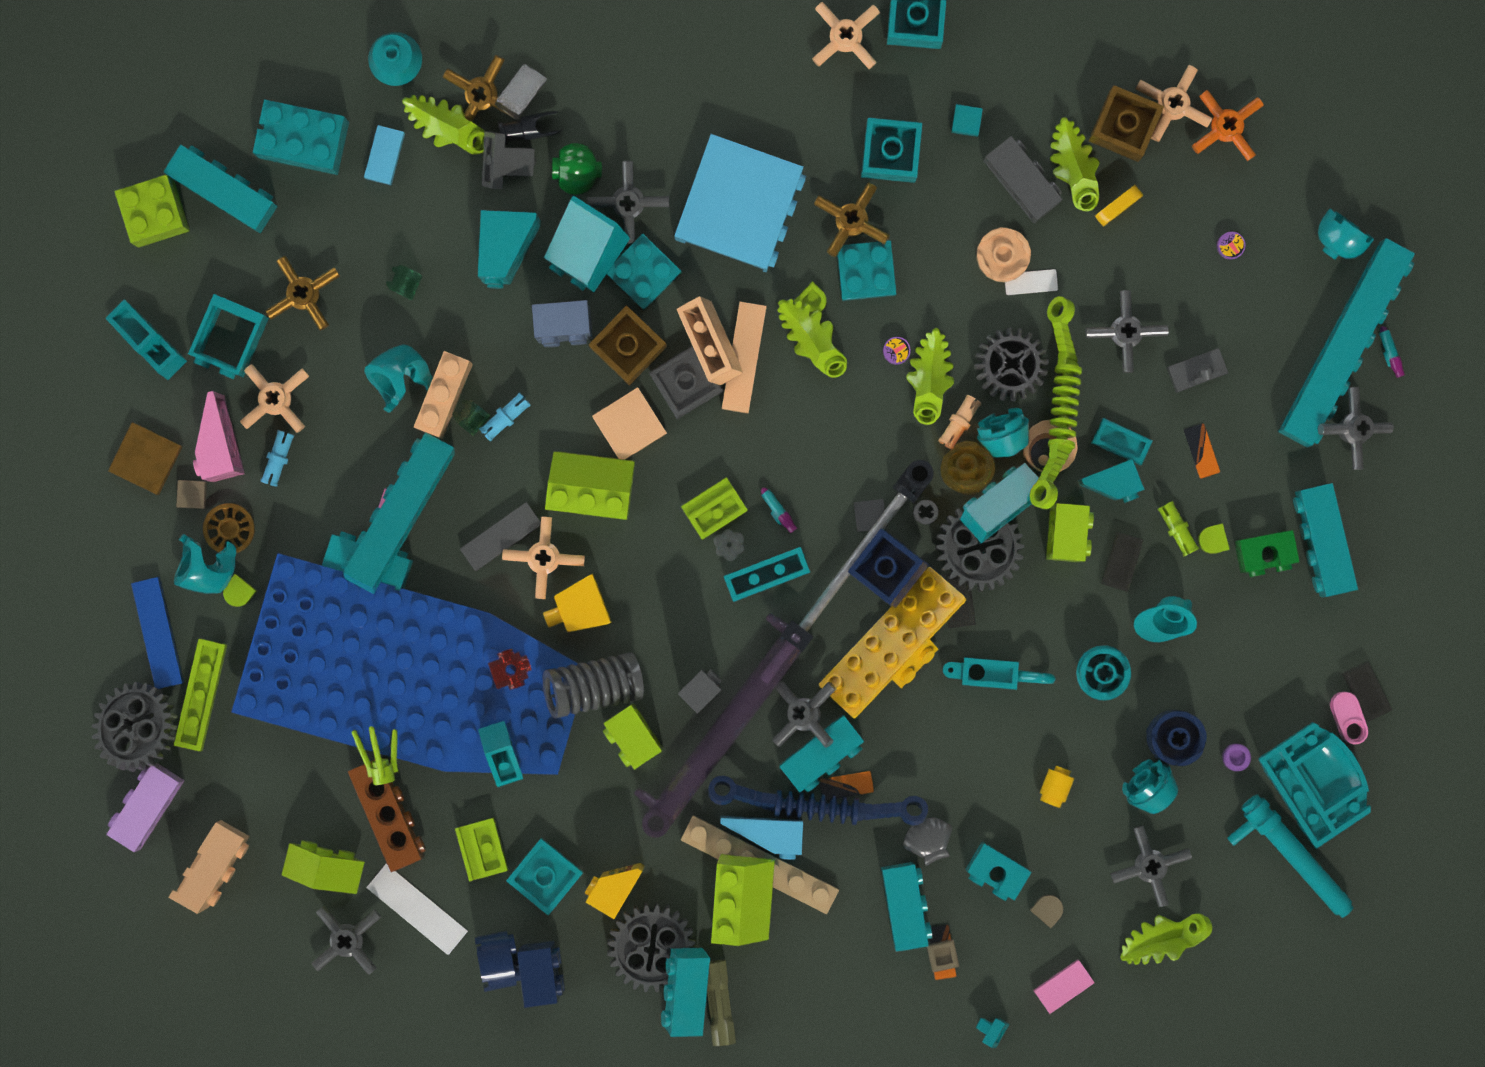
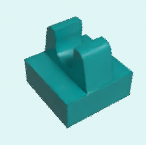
(993, 1031)

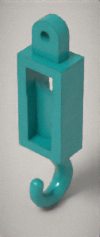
(997, 674)

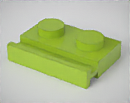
(714, 508)
(481, 849)

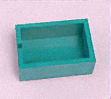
(301, 137)

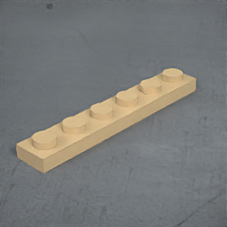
(786, 876)

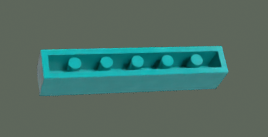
(398, 513)

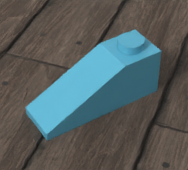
(773, 834)

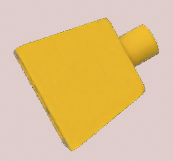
(579, 607)

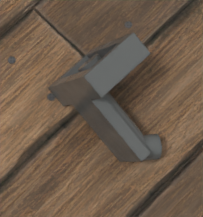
(504, 161)
(1197, 370)

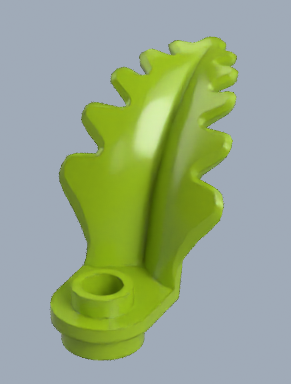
(445, 124)
(1075, 165)
(812, 337)
(930, 377)
(1165, 938)

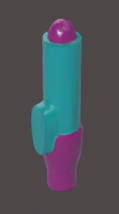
(1391, 355)
(778, 512)

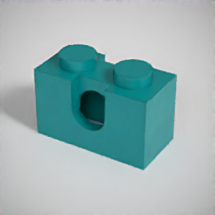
(1013, 877)

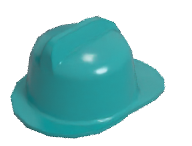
(1167, 620)

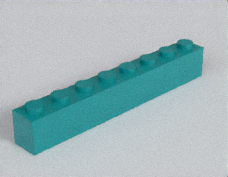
(1346, 342)

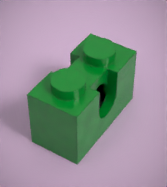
(1282, 546)

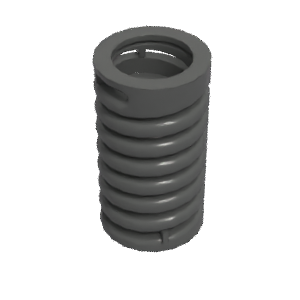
(593, 685)

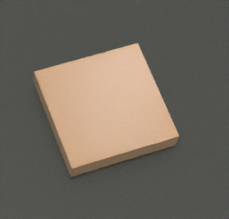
(629, 424)

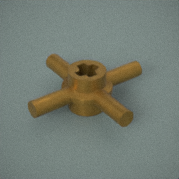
(471, 85)
(850, 210)
(297, 283)

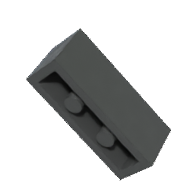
(1023, 179)
(701, 689)

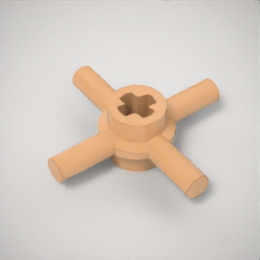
(846, 26)
(1178, 93)
(284, 398)
(551, 550)

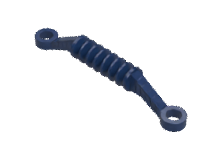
(856, 811)

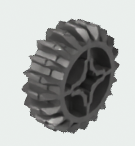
(1019, 374)

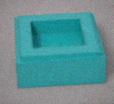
(967, 120)

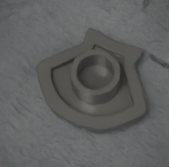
(929, 839)

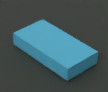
(384, 155)

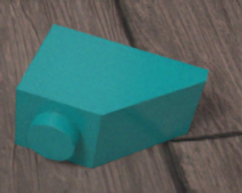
(1116, 482)
(500, 753)

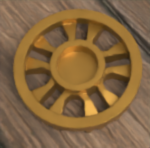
(228, 527)

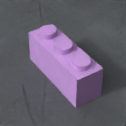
(144, 807)

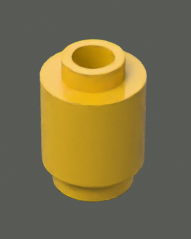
(1056, 786)

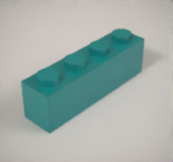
(220, 188)
(1325, 540)

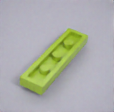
(200, 695)

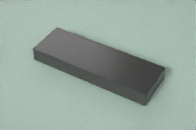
(501, 536)

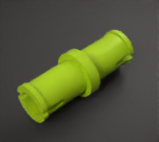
(1178, 529)

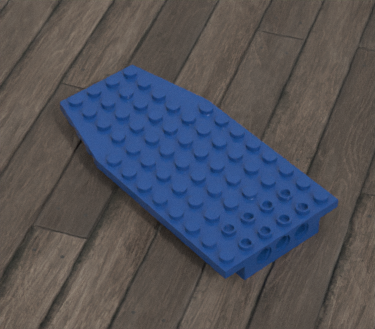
(398, 660)

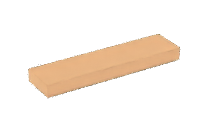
(746, 348)

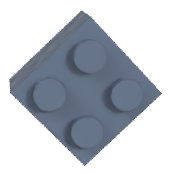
(562, 322)

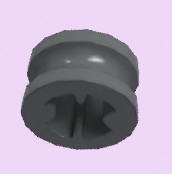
(926, 520)

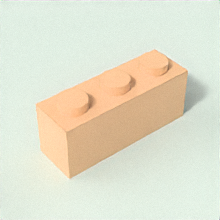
(709, 340)
(443, 395)

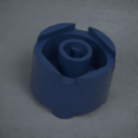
(1191, 742)
(496, 960)

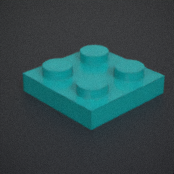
(866, 271)
(643, 272)
(544, 876)

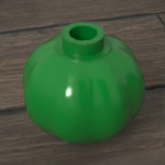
(576, 168)

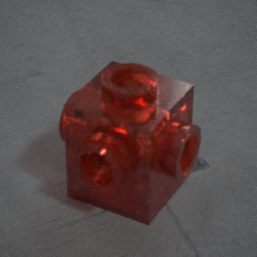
(502, 677)

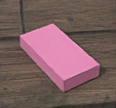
(1063, 986)

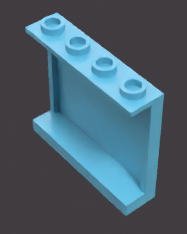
(740, 202)

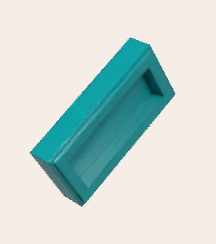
(1121, 441)

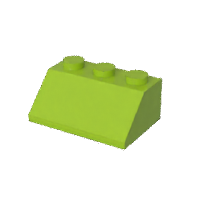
(590, 485)
(742, 900)

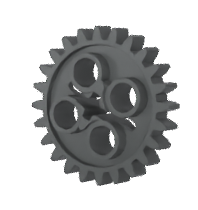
(986, 569)
(134, 726)
(627, 944)

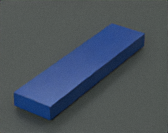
(157, 633)

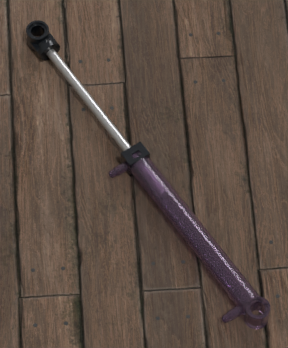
(764, 678)

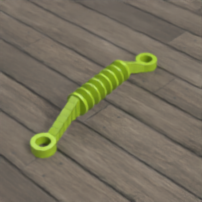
(1067, 367)

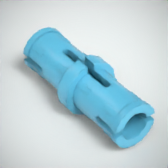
(505, 416)
(277, 458)

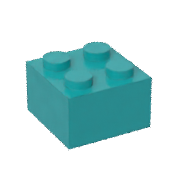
(916, 23)
(891, 150)

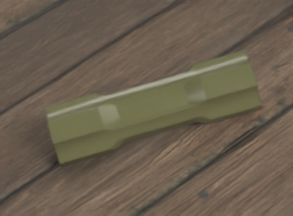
(719, 1004)

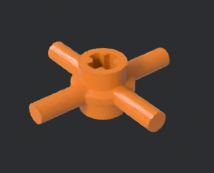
(1223, 116)

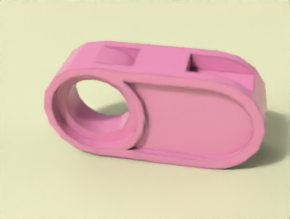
(1347, 711)

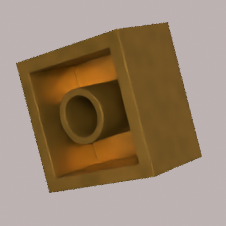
(1126, 123)
(627, 345)

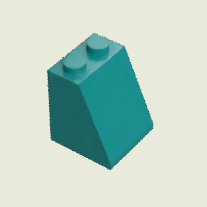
(504, 244)
(585, 245)

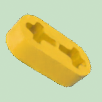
(1119, 205)

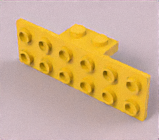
(895, 644)

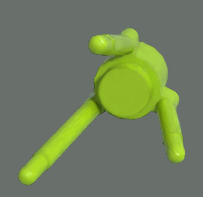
(380, 769)

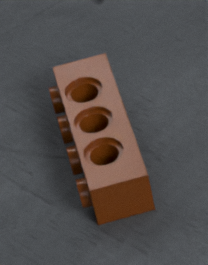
(373, 804)

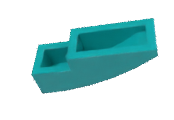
(146, 340)

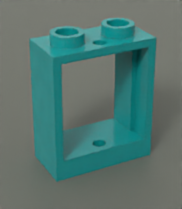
(216, 305)

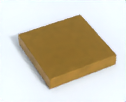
(145, 458)

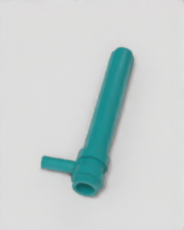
(1269, 823)

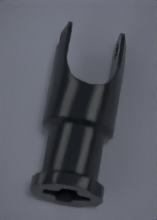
(525, 128)

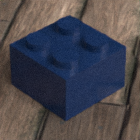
(888, 568)
(540, 974)

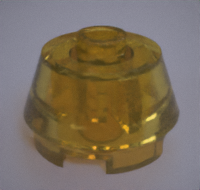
(967, 468)

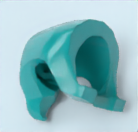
(388, 371)
(202, 578)

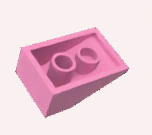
(216, 443)

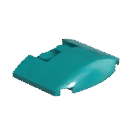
(1318, 782)

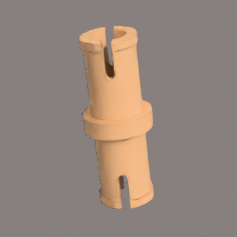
(959, 422)

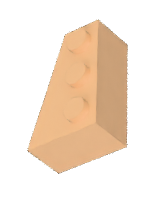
(211, 867)

